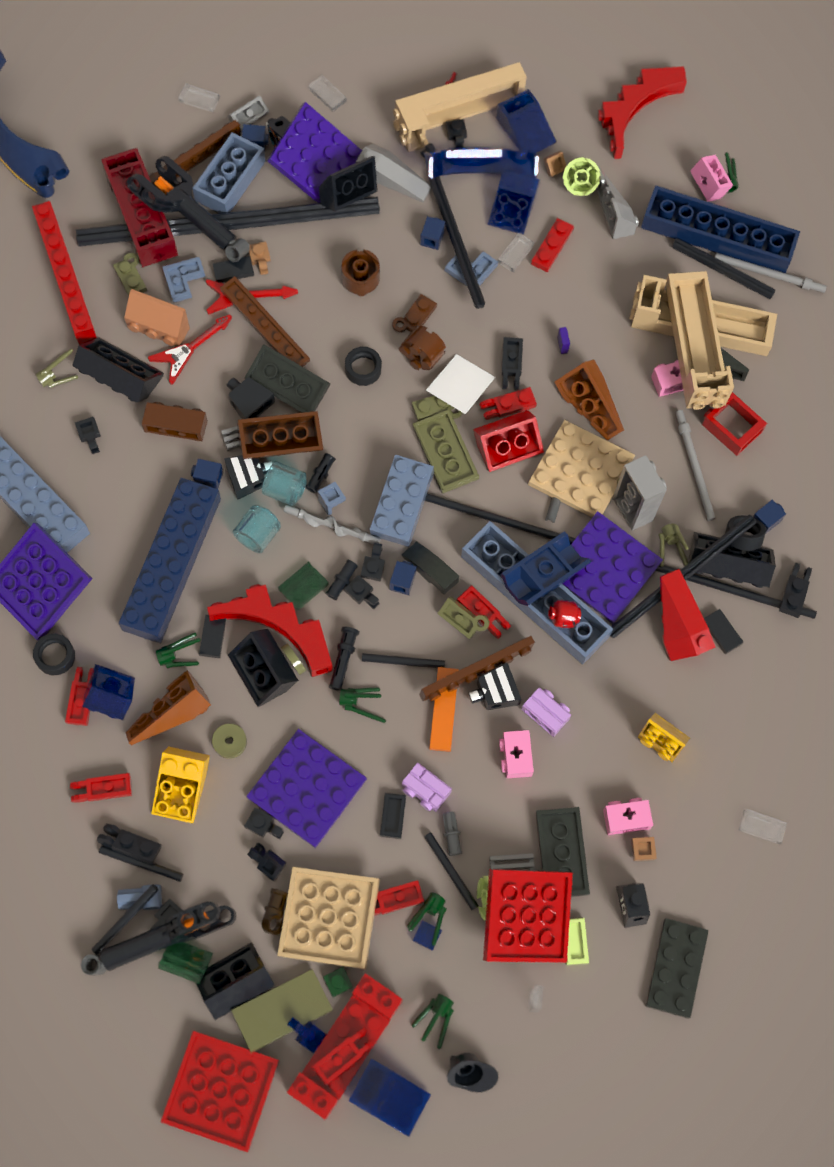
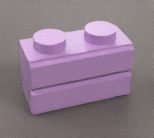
(546, 711)
(426, 788)

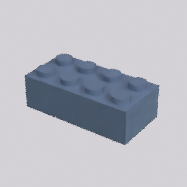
(229, 174)
(402, 500)

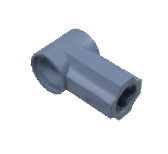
(128, 897)

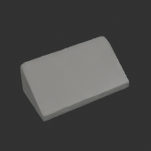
(249, 112)

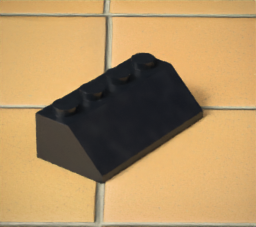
(117, 369)
(735, 564)

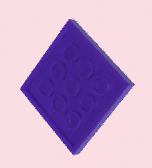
(312, 151)
(616, 568)
(39, 581)
(306, 788)

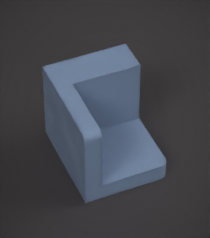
(330, 497)

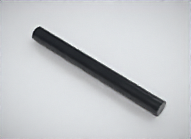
(431, 663)
(158, 869)
(451, 871)
(122, 922)

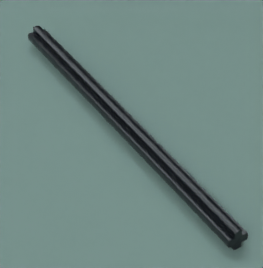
(237, 220)

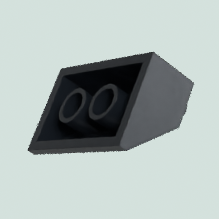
(349, 185)
(262, 666)
(234, 981)

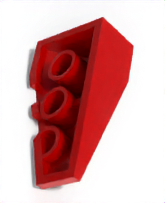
(683, 623)

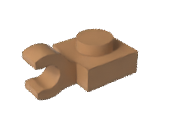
(260, 255)

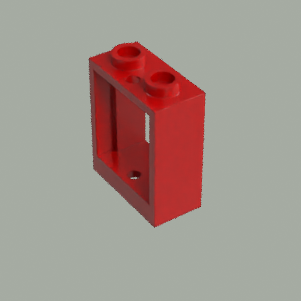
(724, 436)

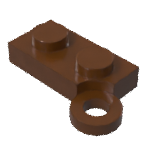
(417, 314)

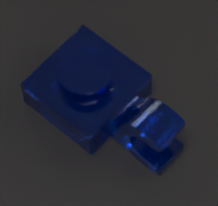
(309, 1035)

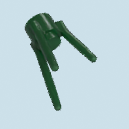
(731, 173)
(167, 653)
(350, 697)
(432, 905)
(441, 1007)

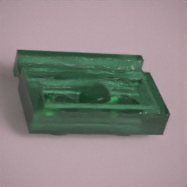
(303, 586)
(186, 961)

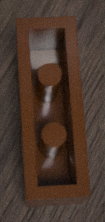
(174, 421)

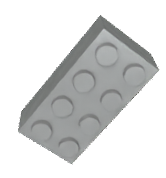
(639, 492)

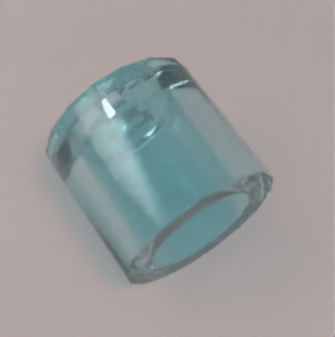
(284, 483)
(257, 528)

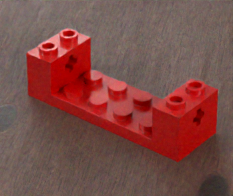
(369, 1007)

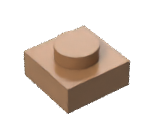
(555, 163)
(643, 849)

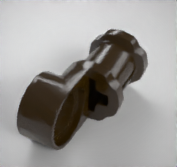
(274, 910)

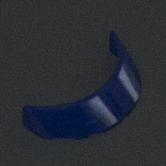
(480, 160)

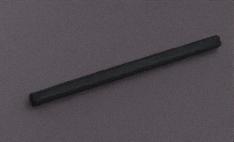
(457, 242)
(687, 572)

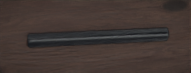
(723, 268)

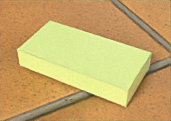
(577, 943)

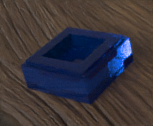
(425, 935)

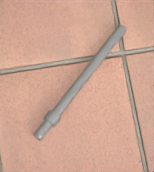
(806, 283)
(685, 430)

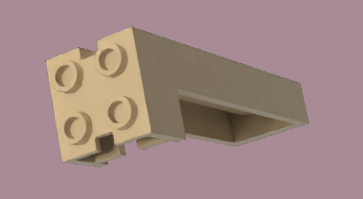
(454, 102)
(737, 325)
(697, 341)

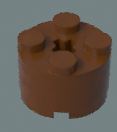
(360, 272)
(422, 348)

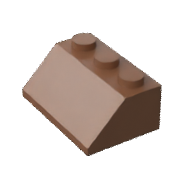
(156, 318)

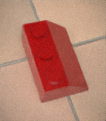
(509, 440)

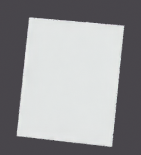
(460, 384)

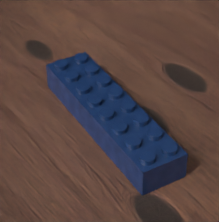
(720, 229)
(170, 560)

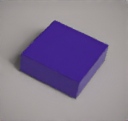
(563, 340)

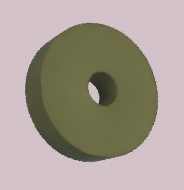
(292, 657)
(229, 750)

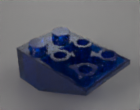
(525, 122)
(514, 201)
(389, 1097)

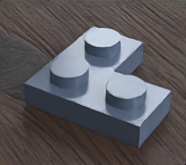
(482, 268)
(178, 275)

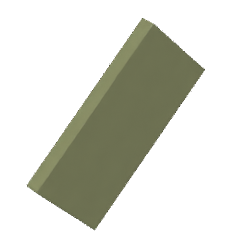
(446, 451)
(267, 1015)

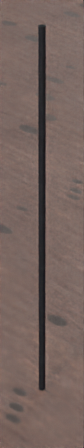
(551, 535)

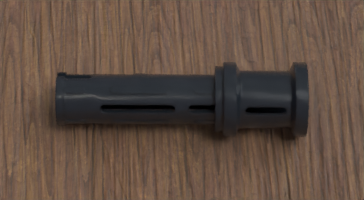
(345, 649)

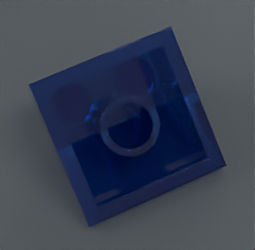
(109, 692)

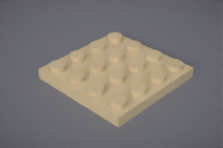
(580, 469)
(328, 917)

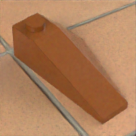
(590, 395)
(180, 704)

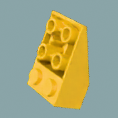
(663, 737)
(180, 784)

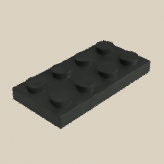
(288, 380)
(563, 845)
(677, 968)

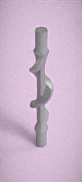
(331, 522)

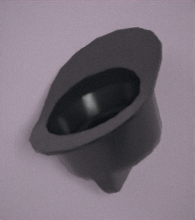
(471, 1074)

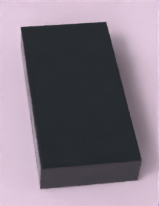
(227, 270)
(723, 631)
(212, 637)
(393, 816)

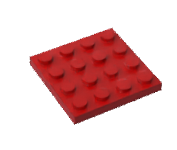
(527, 916)
(220, 1091)

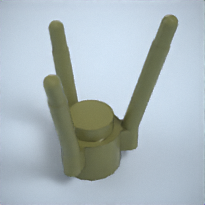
(46, 375)
(672, 535)

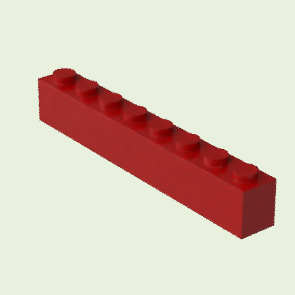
(64, 273)

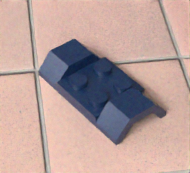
(543, 570)

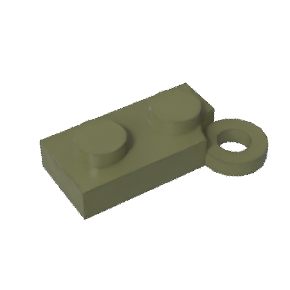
(129, 275)
(431, 406)
(462, 618)

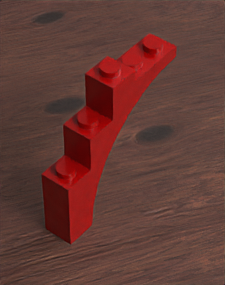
(649, 86)
(282, 618)

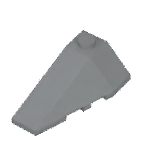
(396, 174)
(616, 209)

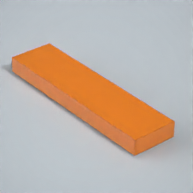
(443, 715)

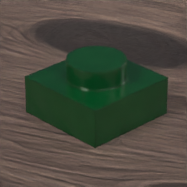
(338, 982)

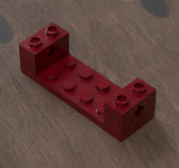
(142, 222)

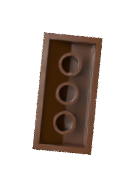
(279, 435)

